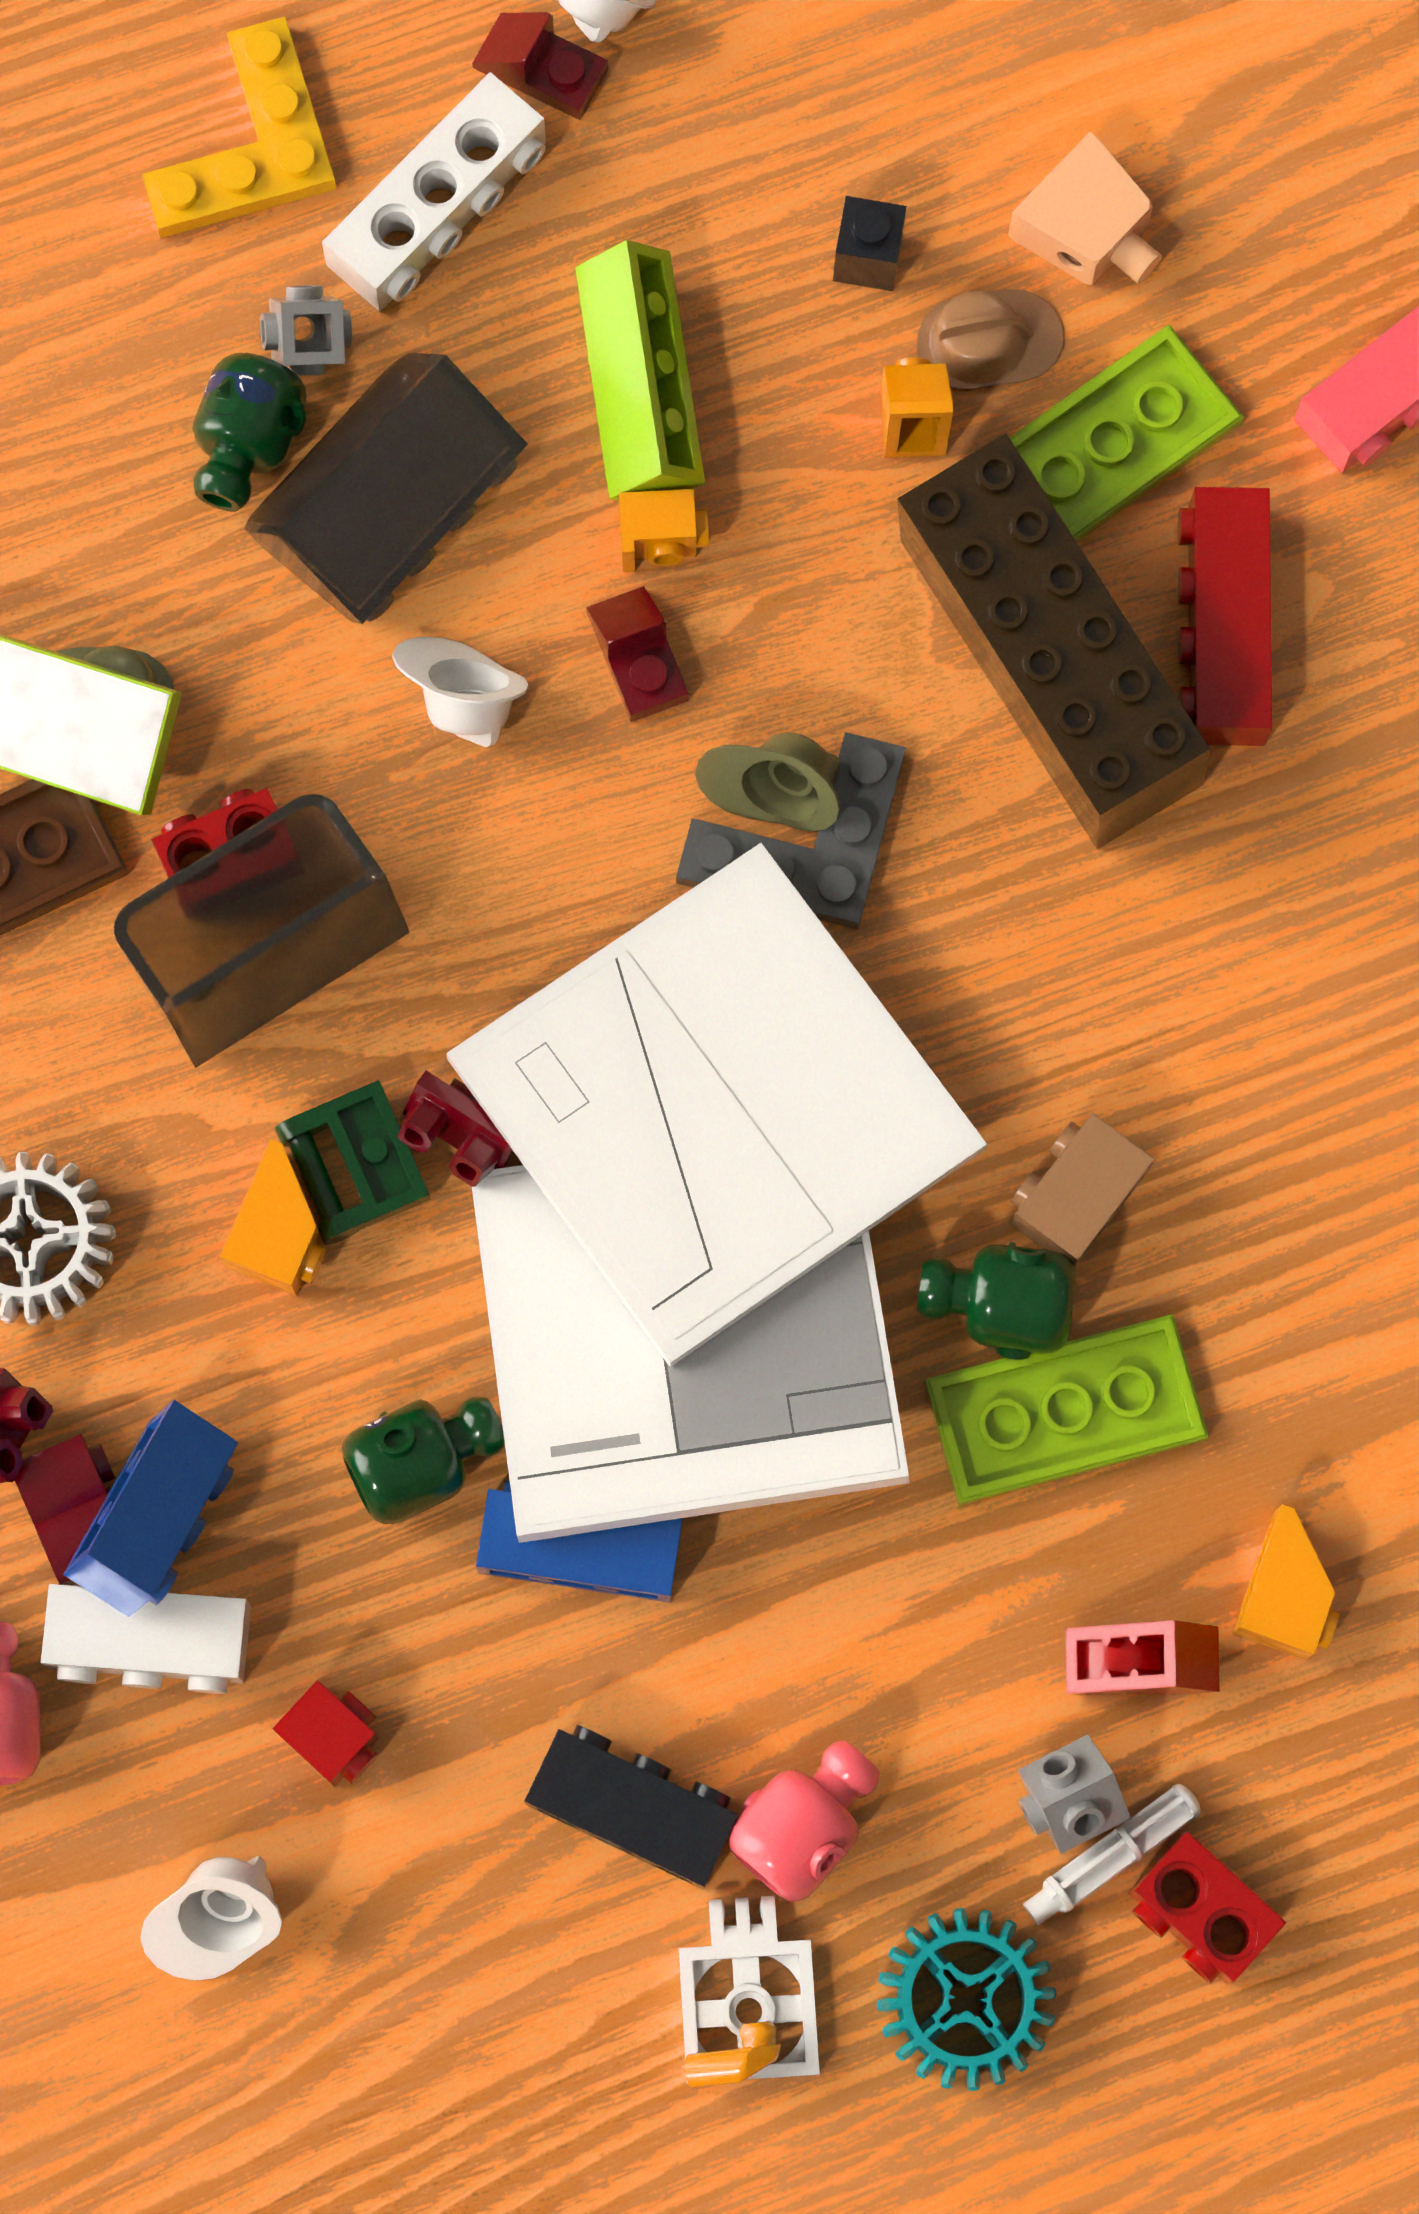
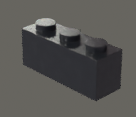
(632, 1805)

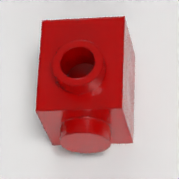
(330, 1733)

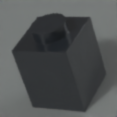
(869, 243)

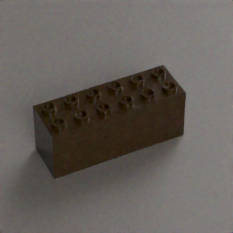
(1052, 641)

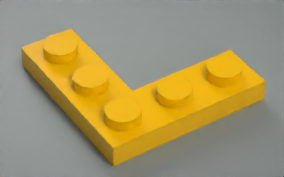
(276, 170)

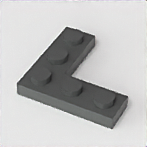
(840, 867)

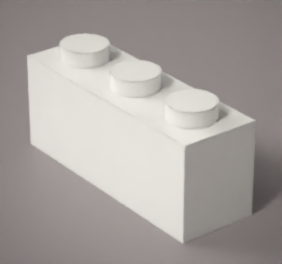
(176, 1639)

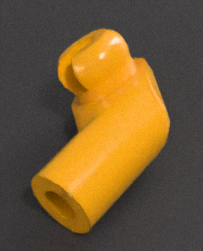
(734, 2064)

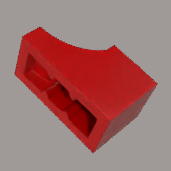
(1143, 1659)

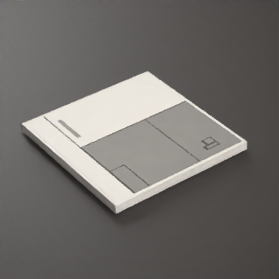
(616, 1438)

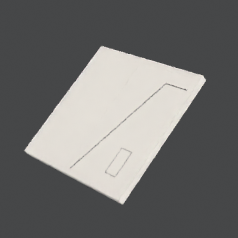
(716, 1103)

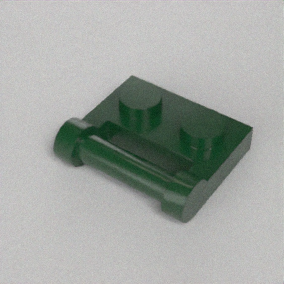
(372, 1153)

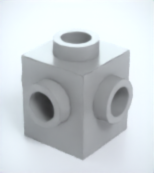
(328, 335)
(1072, 1795)

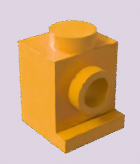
(660, 527)

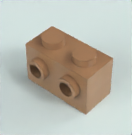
(1081, 1189)

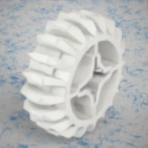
(58, 1238)

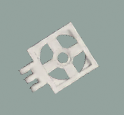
(745, 1945)

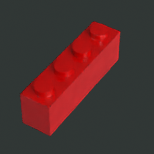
(1228, 614)

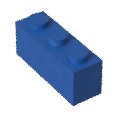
(153, 1510)
(616, 1561)

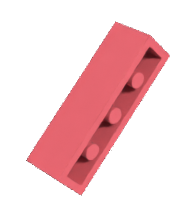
(1366, 398)

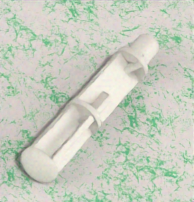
(1114, 1853)

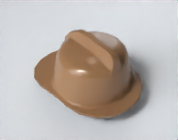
(991, 337)

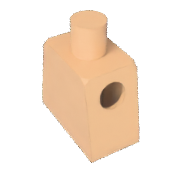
(1087, 217)

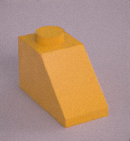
(916, 408)
(274, 1228)
(1288, 1592)

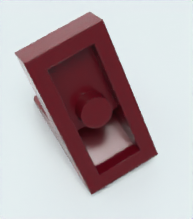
(537, 62)
(638, 653)

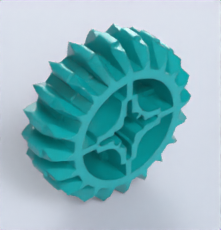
(1009, 1962)

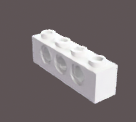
(485, 118)

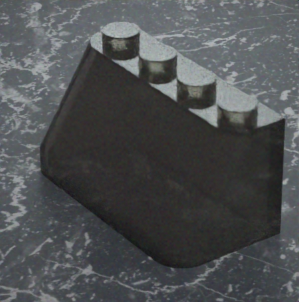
(387, 485)
(259, 925)

